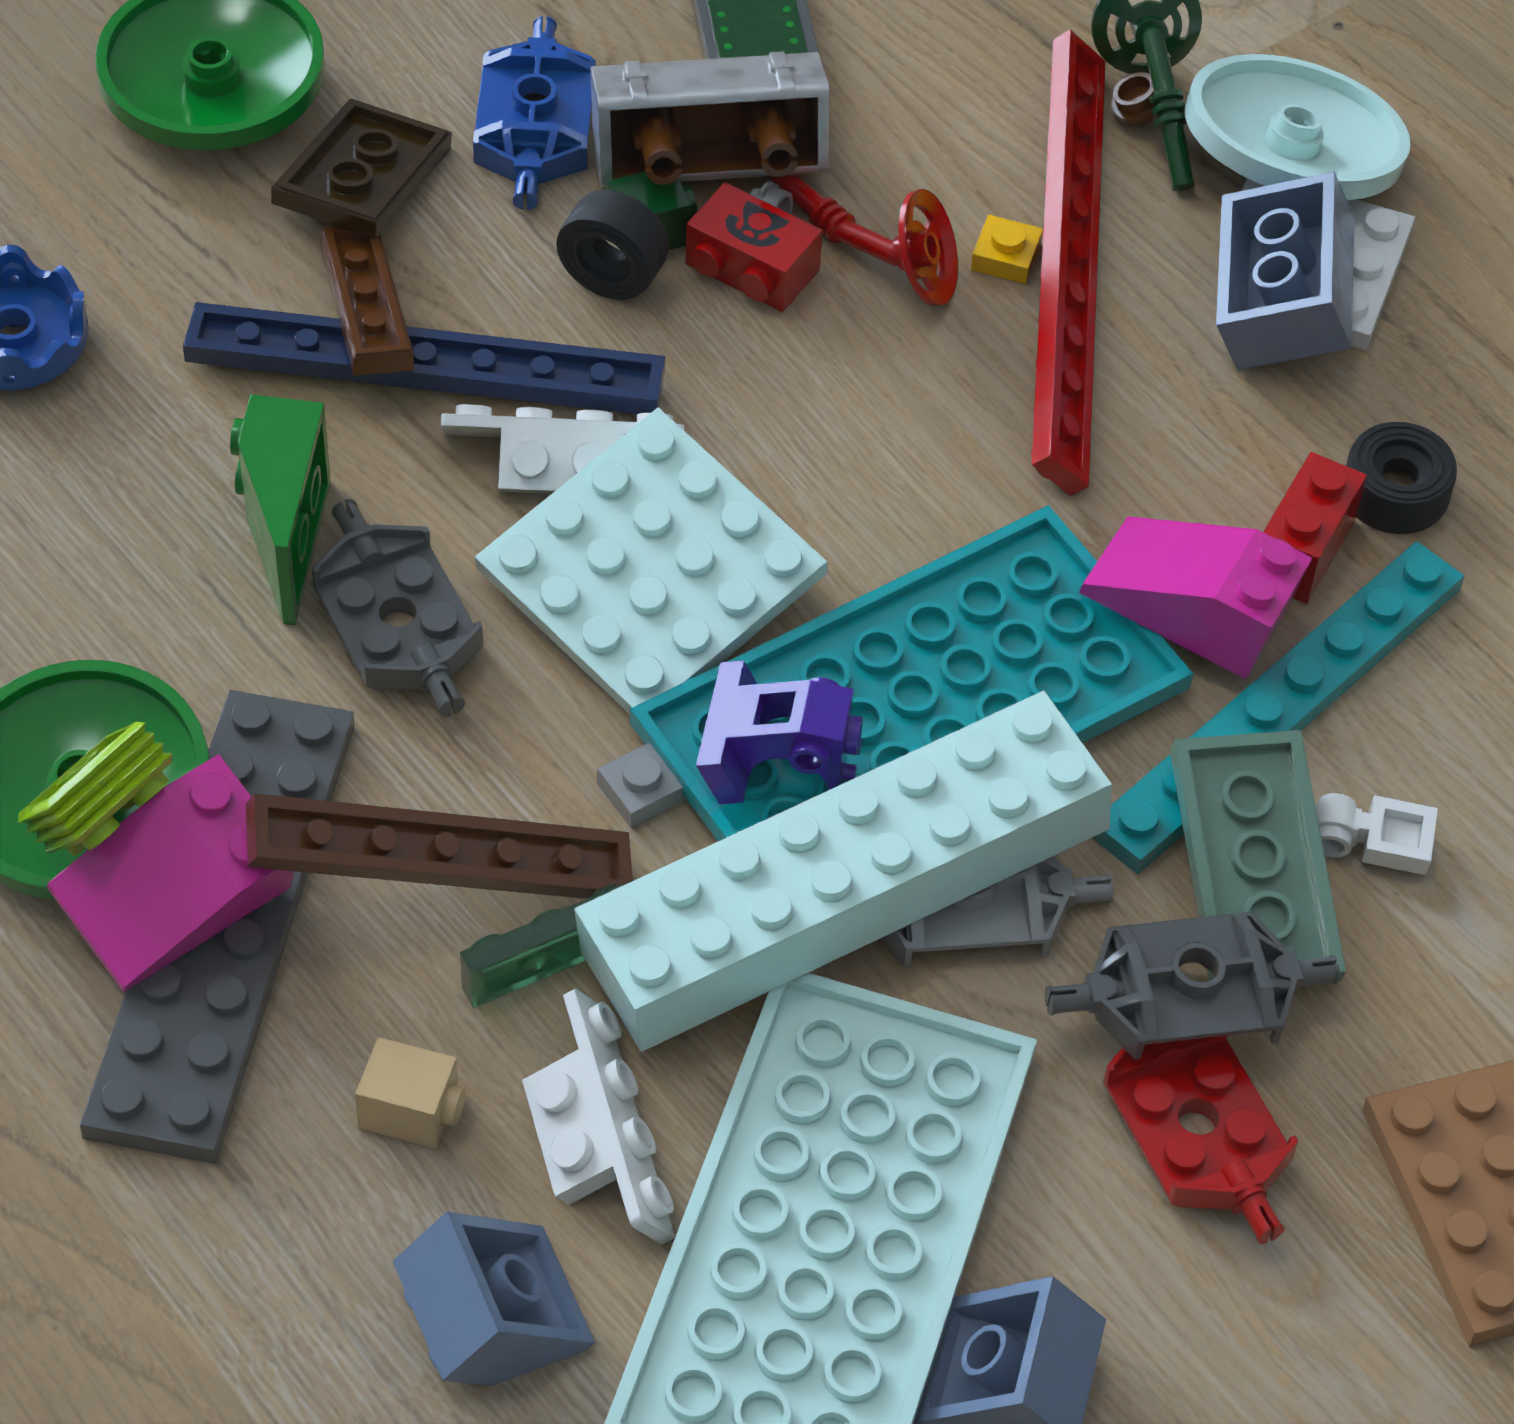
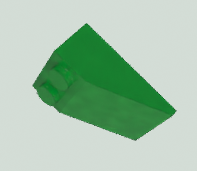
(284, 488)

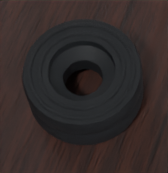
(625, 224)
(1412, 451)

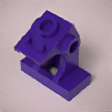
(813, 740)

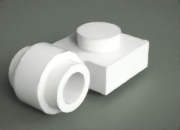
(1393, 831)

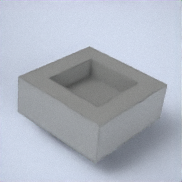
(640, 785)

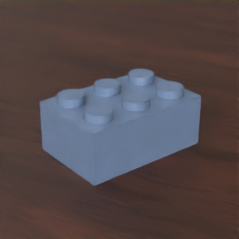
(1286, 271)

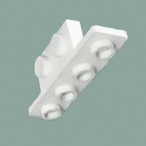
(537, 449)
(592, 1123)

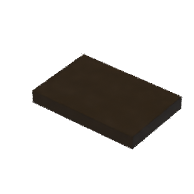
(361, 168)

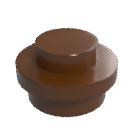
(1132, 99)

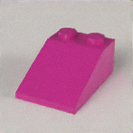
(1200, 585)
(168, 876)

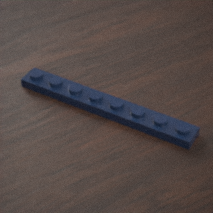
(441, 360)

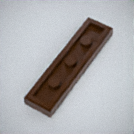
(366, 302)

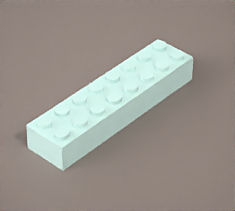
(842, 869)

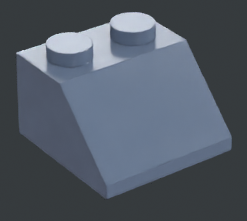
(490, 1299)
(1014, 1357)

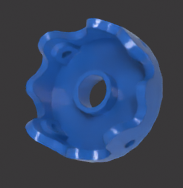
(54, 316)

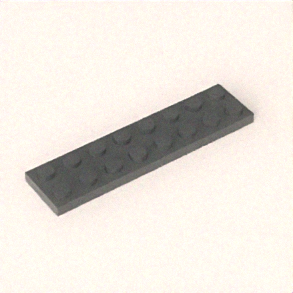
(193, 1024)

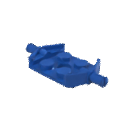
(533, 138)

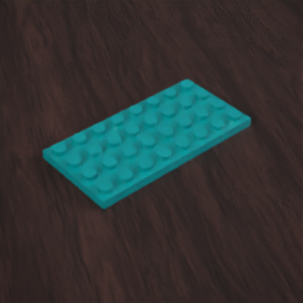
(934, 659)

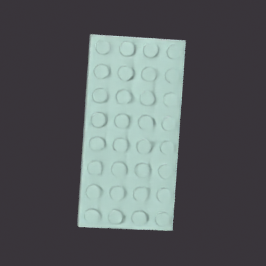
(828, 1215)

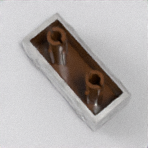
(711, 118)

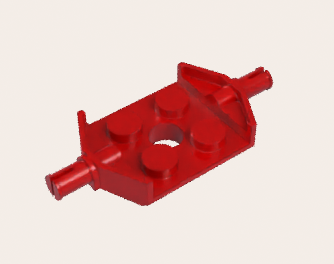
(1209, 1170)

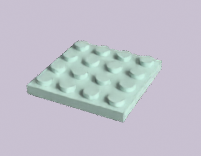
(651, 563)

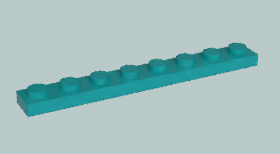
(1293, 690)

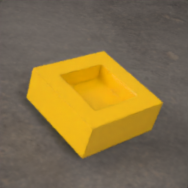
(1006, 249)

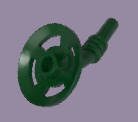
(1155, 42)

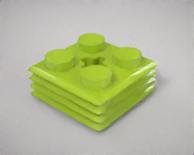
(109, 778)

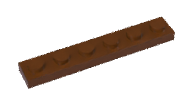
(433, 847)

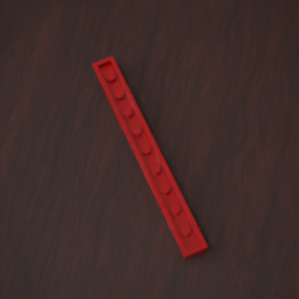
(1069, 266)

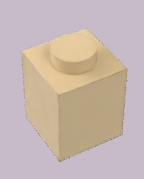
(409, 1093)

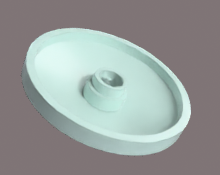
(1295, 121)

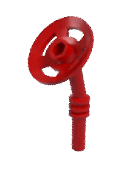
(914, 249)

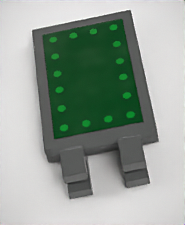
(754, 27)

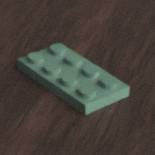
(1257, 836)

